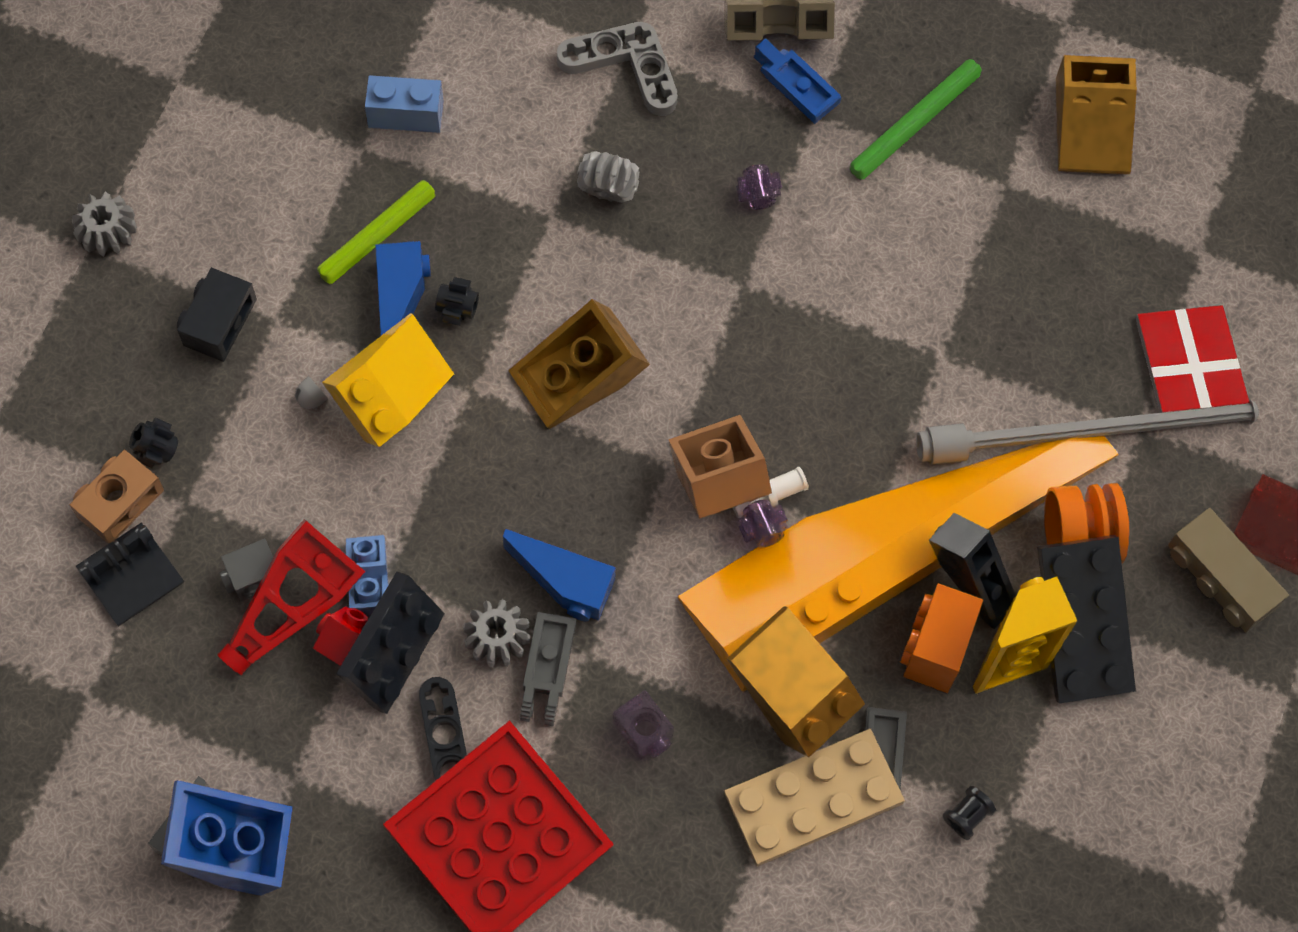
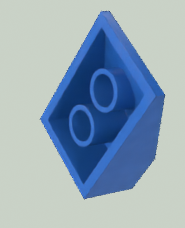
(227, 838)

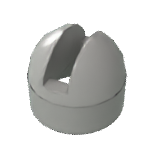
(309, 394)

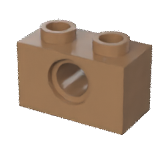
(112, 518)

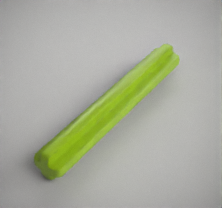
(376, 232)

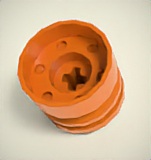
(1073, 518)

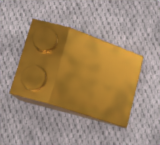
(578, 364)
(795, 683)

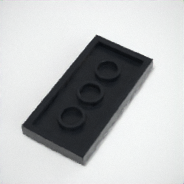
(1098, 649)

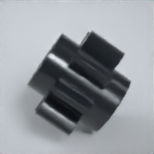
(457, 301)
(153, 442)

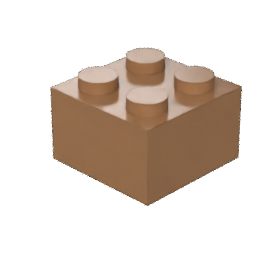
(720, 466)

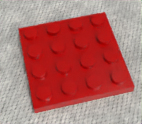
(498, 834)

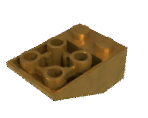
(1095, 114)

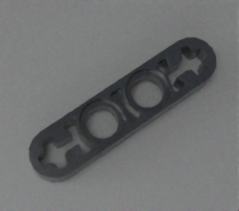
(441, 753)

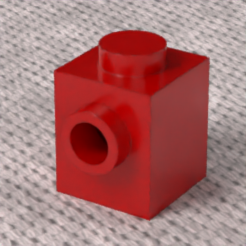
(339, 633)

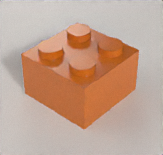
(944, 632)

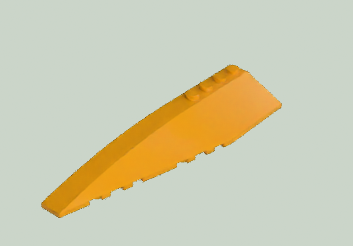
(870, 550)

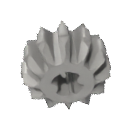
(608, 176)
(90, 228)
(479, 633)

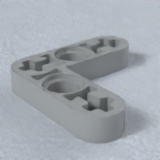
(637, 53)

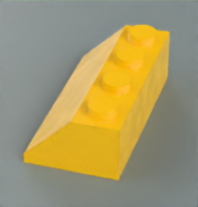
(1028, 634)

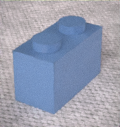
(404, 104)

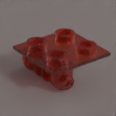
(1271, 523)

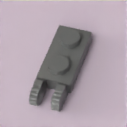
(547, 663)

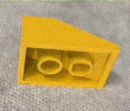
(389, 381)

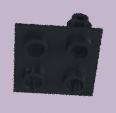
(130, 574)

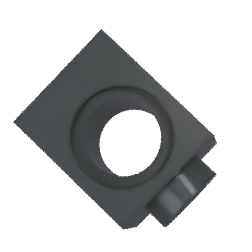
(246, 569)

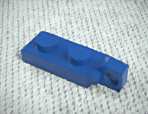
(797, 81)

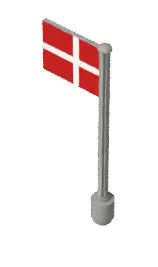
(1191, 375)

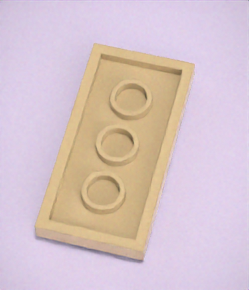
(814, 797)

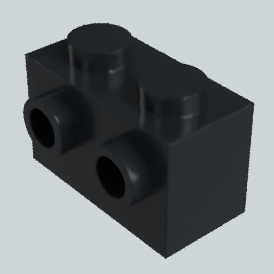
(216, 314)

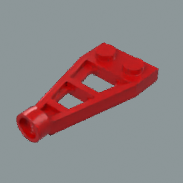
(321, 561)

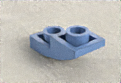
(370, 556)

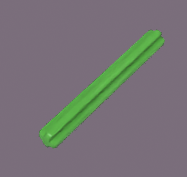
(915, 119)

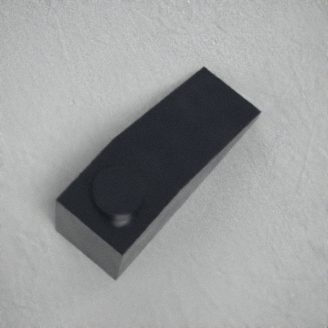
(974, 565)

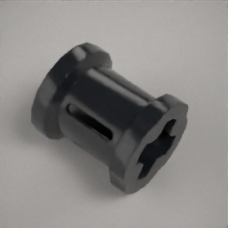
(969, 812)

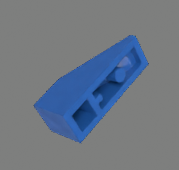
(400, 280)
(569, 578)

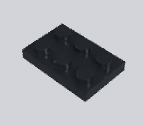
(391, 643)

